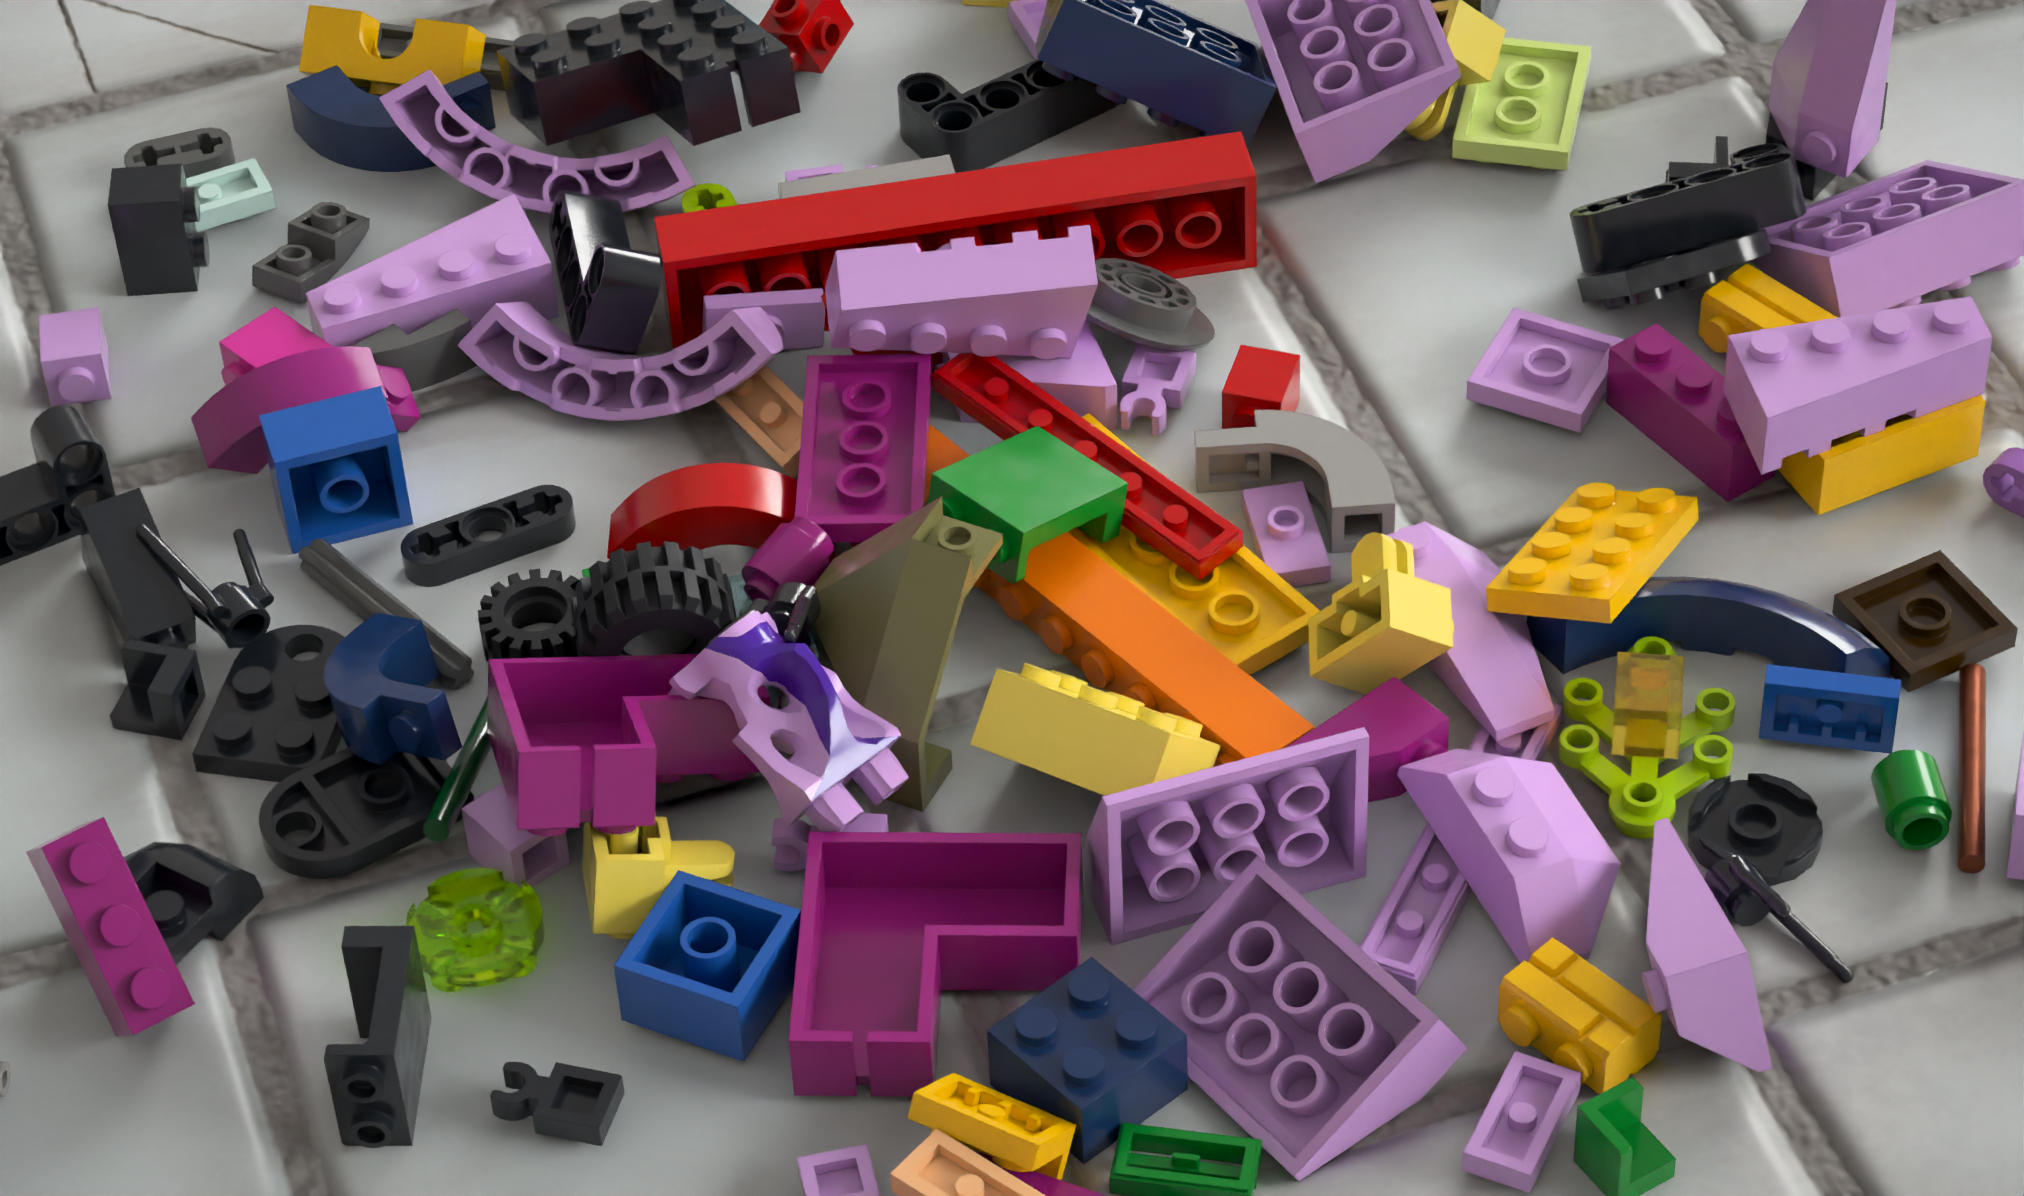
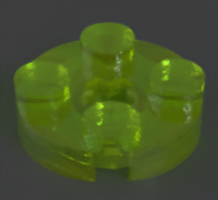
(481, 958)

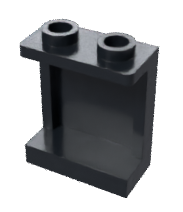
(380, 1081)

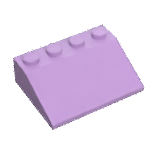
(1352, 72)
(1899, 238)
(1180, 842)
(1295, 1023)

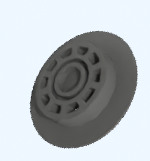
(1147, 307)

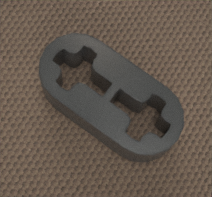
(197, 149)

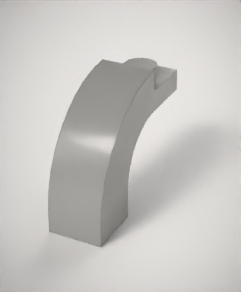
(1283, 447)

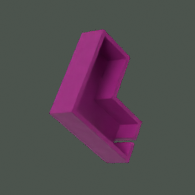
(598, 734)
(913, 916)

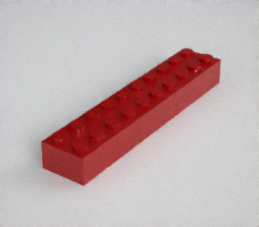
(1162, 205)

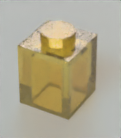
(1647, 705)

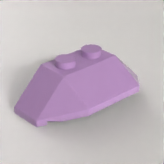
(1518, 845)

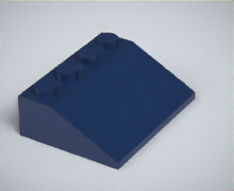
(1160, 60)

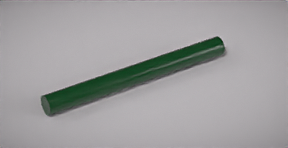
(459, 781)

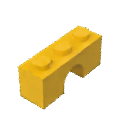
(351, 39)

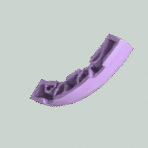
(503, 169)
(542, 362)

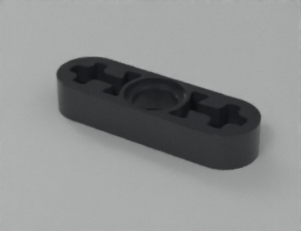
(453, 563)

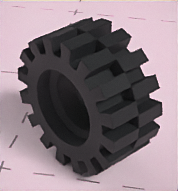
(526, 604)

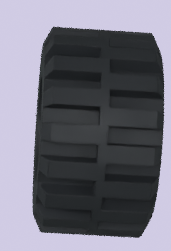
(651, 603)

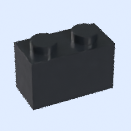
(156, 229)

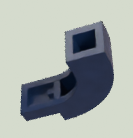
(358, 130)
(382, 695)

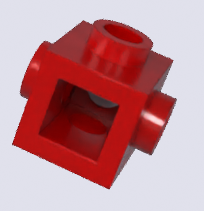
(809, 30)

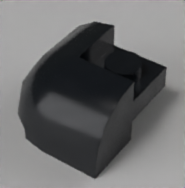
(192, 893)

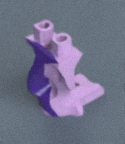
(820, 726)

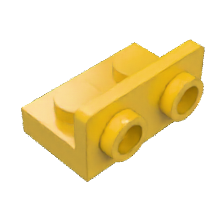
(995, 1125)

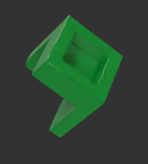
(1616, 1146)

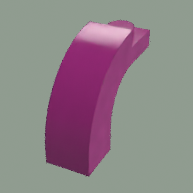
(230, 420)

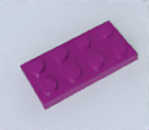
(863, 442)

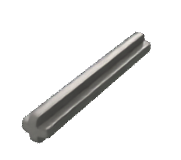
(368, 597)

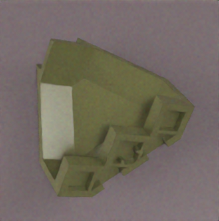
(892, 624)

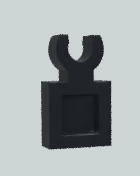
(566, 1105)

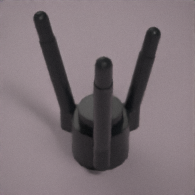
(229, 609)
(794, 611)
(1749, 899)

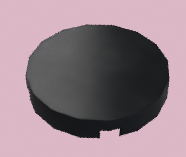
(1758, 819)

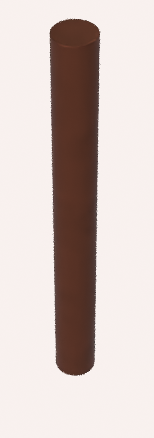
(1972, 768)

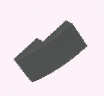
(315, 251)
(428, 353)

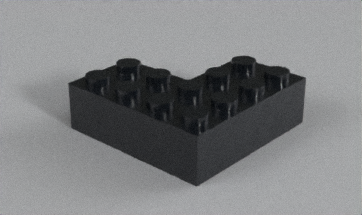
(646, 61)

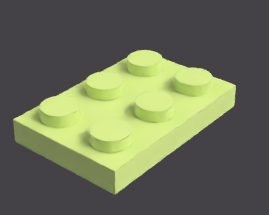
(1526, 108)

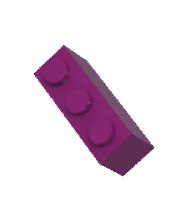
(1681, 409)
(110, 928)

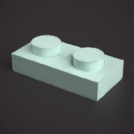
(232, 194)

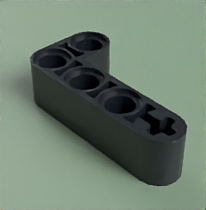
(994, 117)
(1748, 195)
(602, 280)
(44, 498)

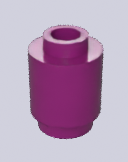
(791, 554)

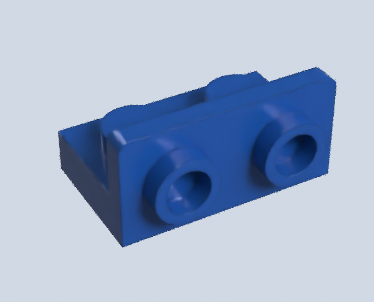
(1829, 708)

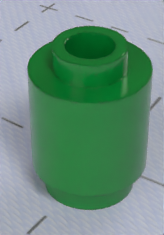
(1912, 799)

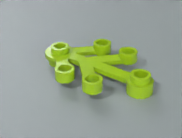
(1642, 798)

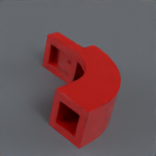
(705, 508)

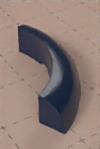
(1714, 619)

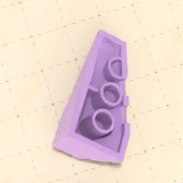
(1833, 81)
(1492, 653)
(1698, 960)

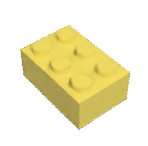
(1086, 733)

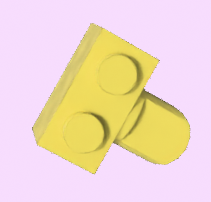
(1476, 49)
(1380, 621)
(632, 870)

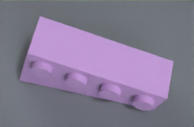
(461, 267)
(964, 296)
(1851, 374)

